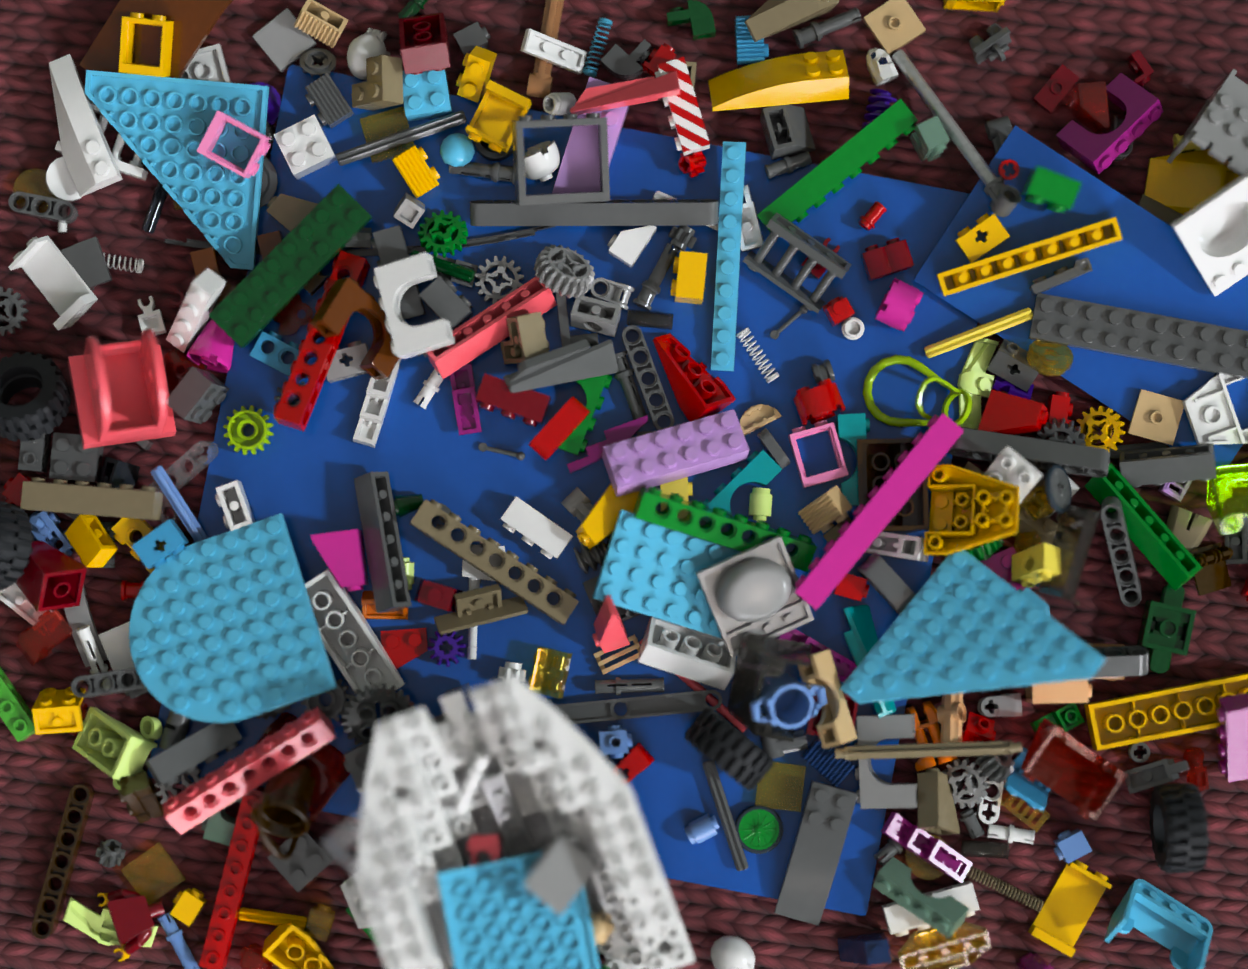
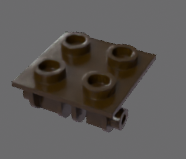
(1214, 573)

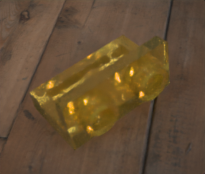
(550, 672)

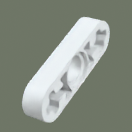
(994, 808)

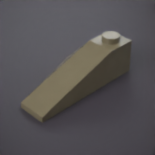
(783, 14)

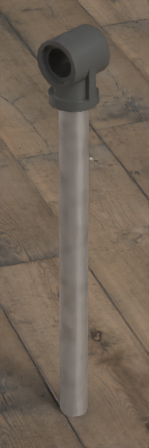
(1003, 196)

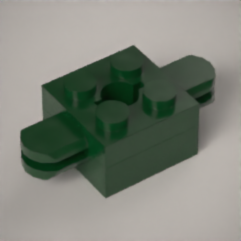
(1166, 628)

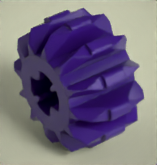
(441, 653)

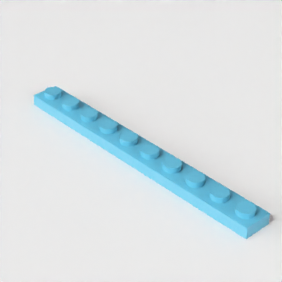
(728, 256)

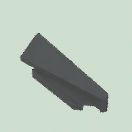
(564, 365)

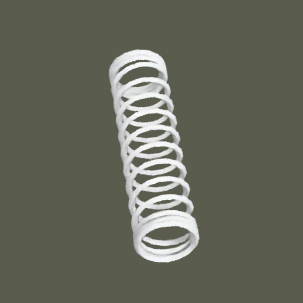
(140, 264)
(745, 332)

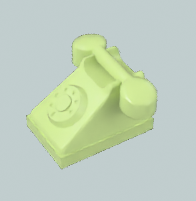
(115, 746)

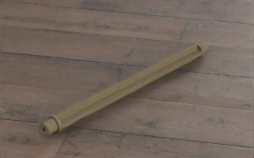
(928, 750)

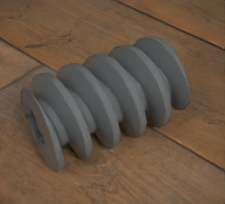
(591, 557)

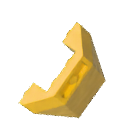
(1187, 179)
(968, 510)

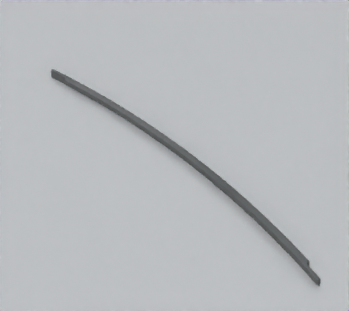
(369, 252)

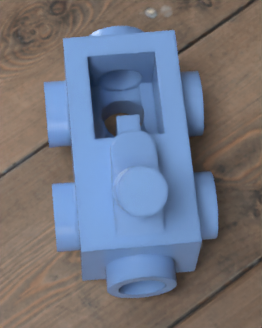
(47, 529)

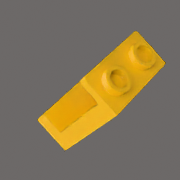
(495, 115)

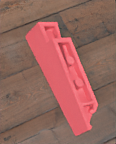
(627, 93)

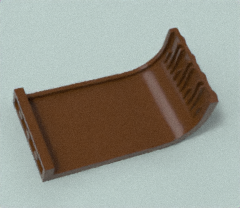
(191, 27)

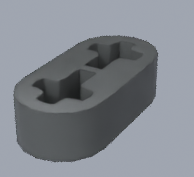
(773, 448)

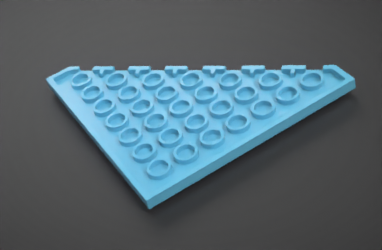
(164, 127)
(967, 636)

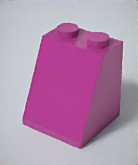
(344, 556)

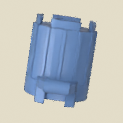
(787, 701)

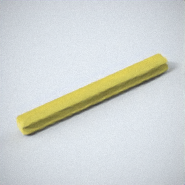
(978, 332)

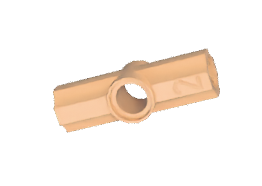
(951, 716)

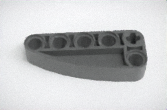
(886, 582)

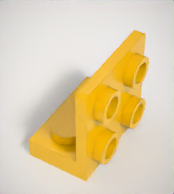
(57, 711)

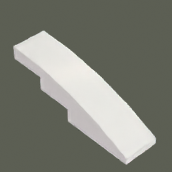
(375, 408)

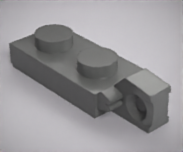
(1061, 276)
(1154, 774)

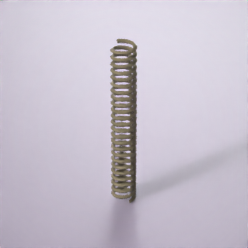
(1006, 885)

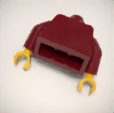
(131, 918)

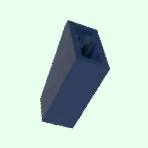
(864, 949)

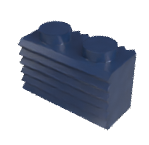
(825, 762)

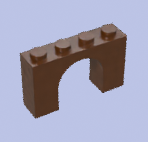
(208, 258)
(336, 309)

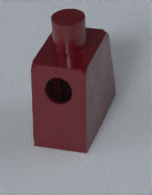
(436, 595)

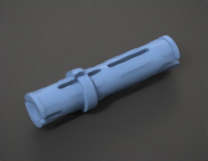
(177, 941)

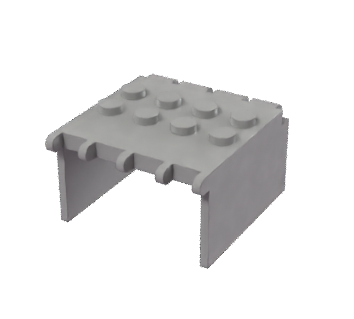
(1222, 125)

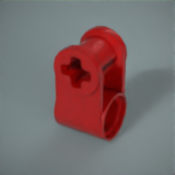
(636, 761)

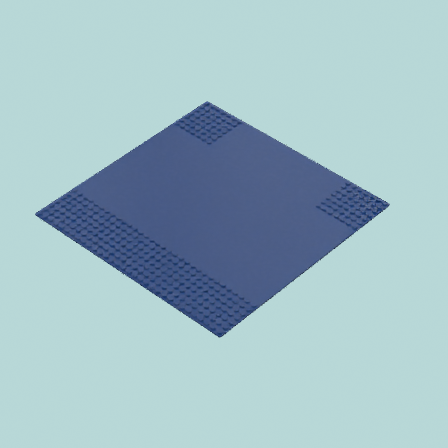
(314, 471)

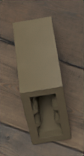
(289, 210)
(936, 803)

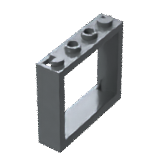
(556, 198)

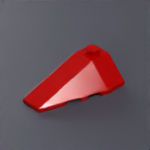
(694, 388)

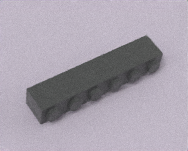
(382, 542)

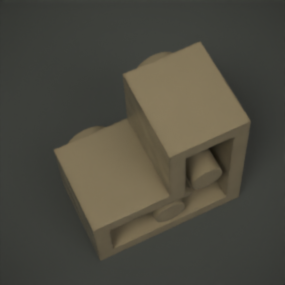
(382, 86)
(526, 338)

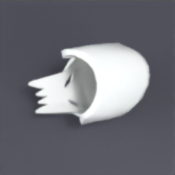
(363, 47)
(732, 953)

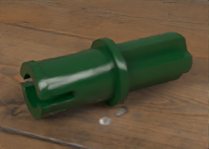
(412, 8)

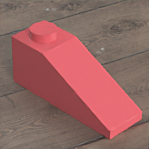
(609, 628)

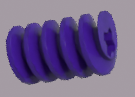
(878, 104)

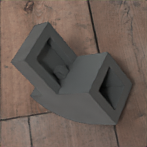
(623, 65)

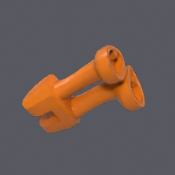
(932, 723)

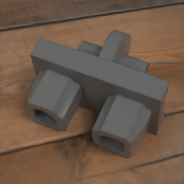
(992, 47)

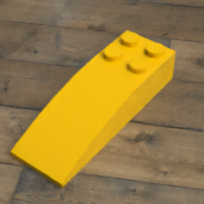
(783, 82)

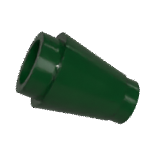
(407, 503)

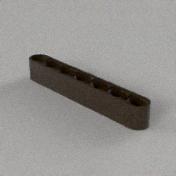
(64, 873)

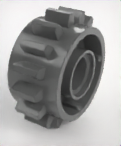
(334, 709)

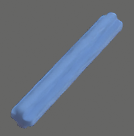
(178, 504)

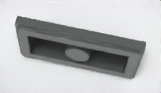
(1239, 545)

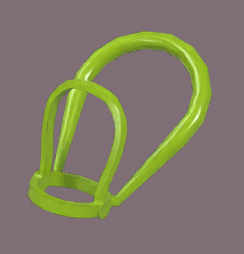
(904, 422)

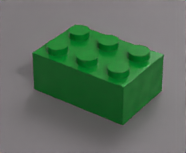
(1050, 188)

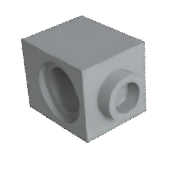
(409, 210)

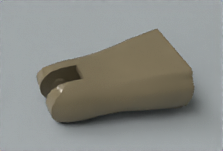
(1187, 526)

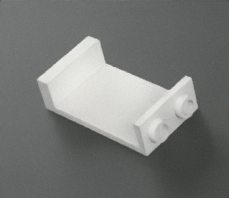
(55, 280)

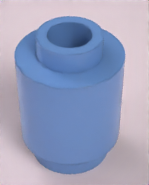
(702, 829)

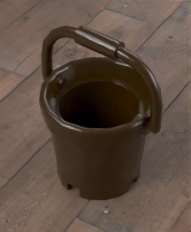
(284, 808)

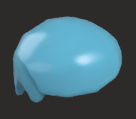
(457, 150)

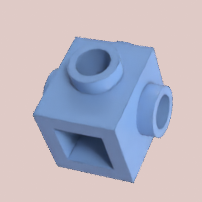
(606, 745)

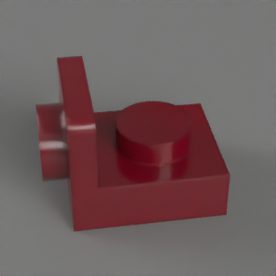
(1139, 65)

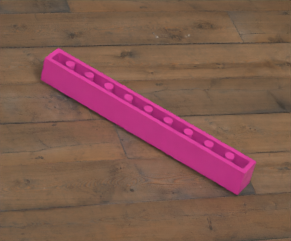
(878, 511)

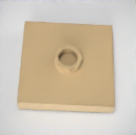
(894, 25)
(1156, 417)

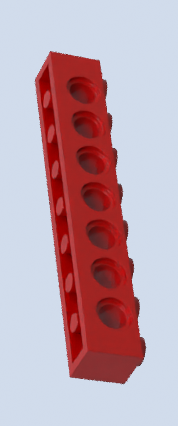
(299, 415)
(232, 886)

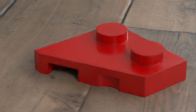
(404, 644)

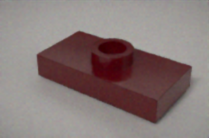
(1055, 88)

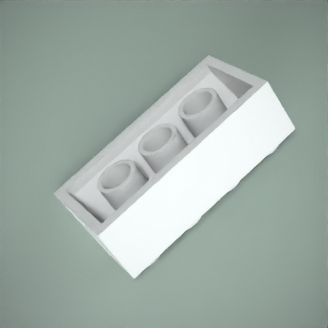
(686, 653)

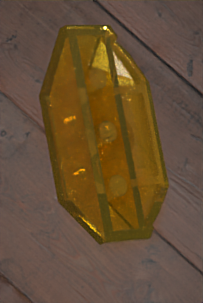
(935, 951)

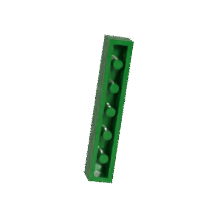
(1146, 529)

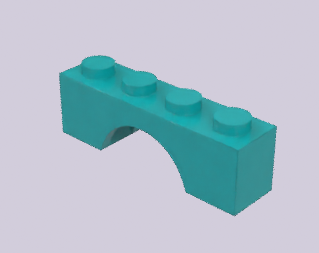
(849, 429)
(759, 470)

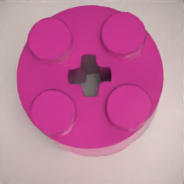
(899, 305)

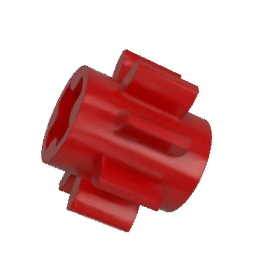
(692, 163)

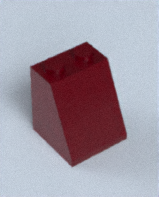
(51, 578)

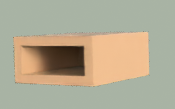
(1062, 692)

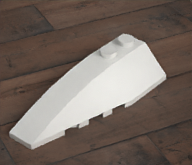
(80, 132)

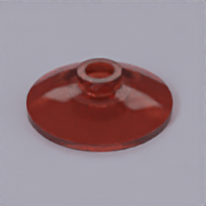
(171, 362)

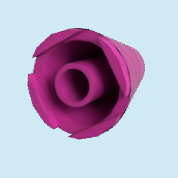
(212, 348)

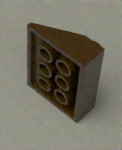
(873, 461)

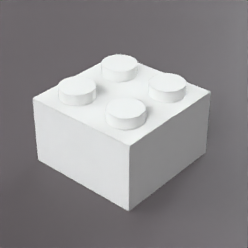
(305, 147)

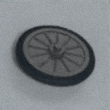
(1058, 488)

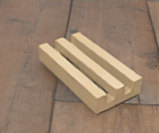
(601, 662)

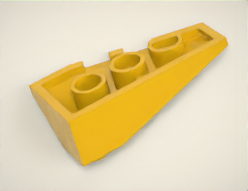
(294, 949)

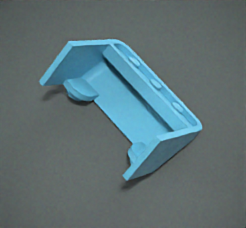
(1165, 922)

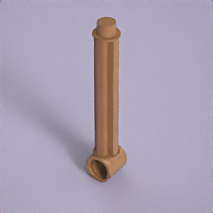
(540, 80)

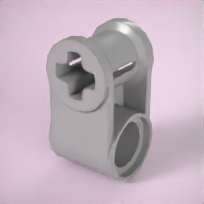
(613, 292)
(1004, 705)

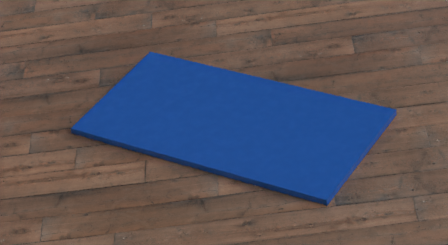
(1139, 273)

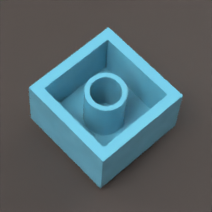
(426, 95)

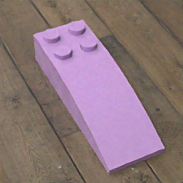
(580, 162)

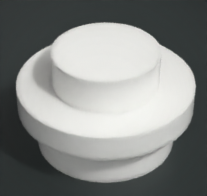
(852, 328)

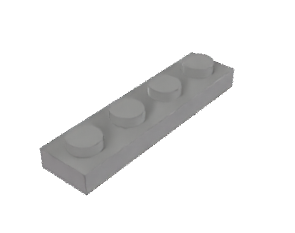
(507, 813)

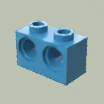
(275, 358)

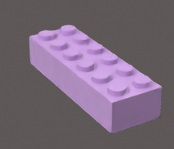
(675, 453)

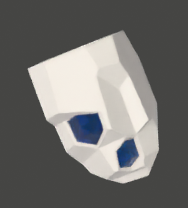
(880, 66)

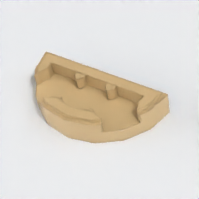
(757, 417)

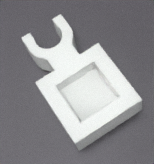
(151, 319)

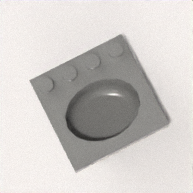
(754, 594)

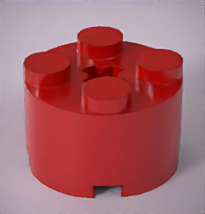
(819, 402)

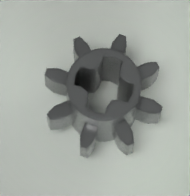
(682, 237)
(110, 853)

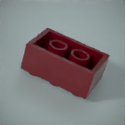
(424, 43)
(526, 404)

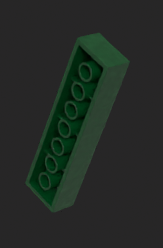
(290, 266)

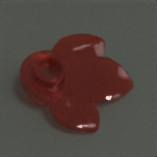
(289, 316)

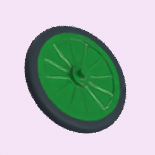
(759, 829)

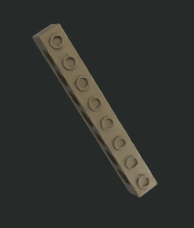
(566, 598)

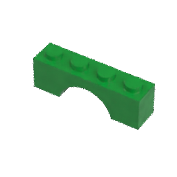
(593, 389)

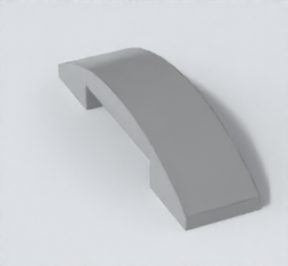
(81, 616)

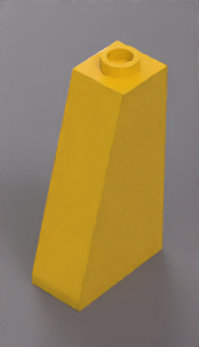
(603, 516)

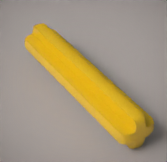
(270, 918)

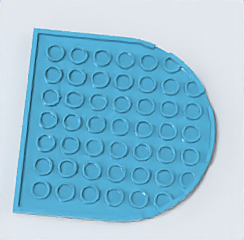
(230, 627)

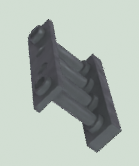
(816, 252)

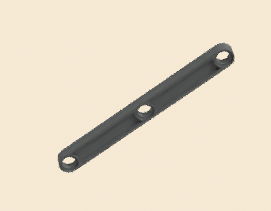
(637, 706)

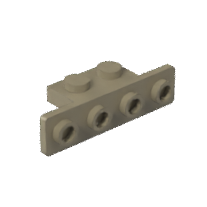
(479, 608)

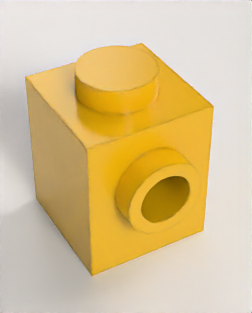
(188, 905)

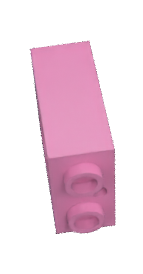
(213, 134)
(820, 427)

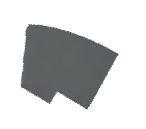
(88, 262)

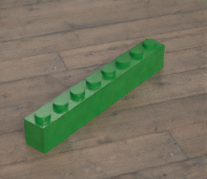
(842, 164)

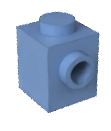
(1071, 845)

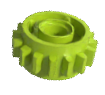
(237, 424)

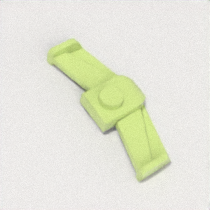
(975, 380)
(96, 925)

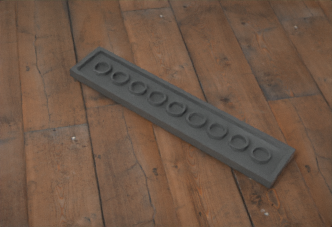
(1140, 335)

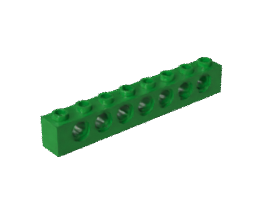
(649, 498)

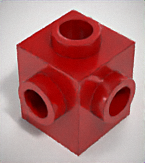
(978, 729)

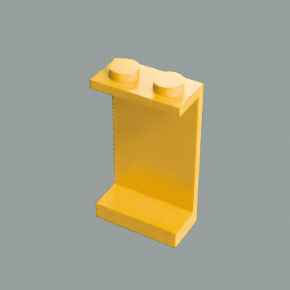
(1069, 907)

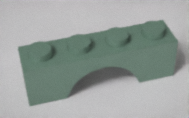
(940, 913)

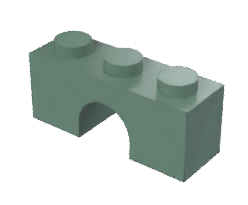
(929, 139)
(219, 827)

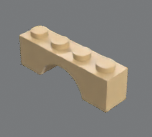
(836, 723)

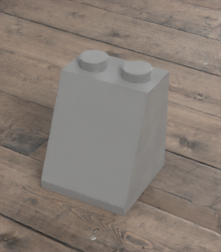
(561, 871)

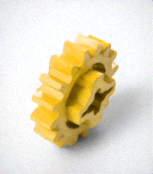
(1107, 426)

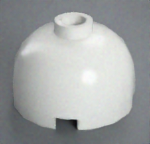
(541, 161)

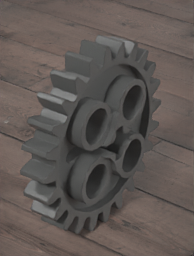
(361, 711)

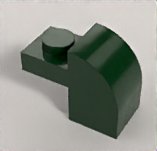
(697, 15)

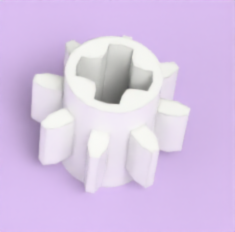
(510, 669)

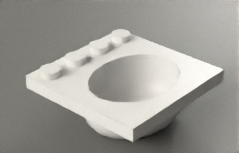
(1218, 236)

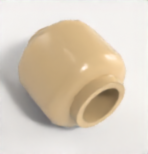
(601, 926)

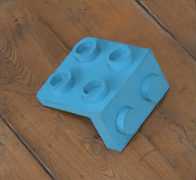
(1032, 792)

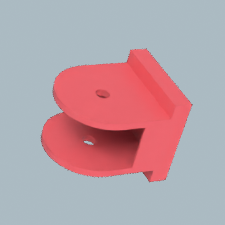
(121, 392)

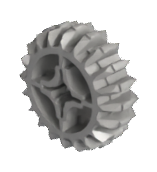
(564, 271)

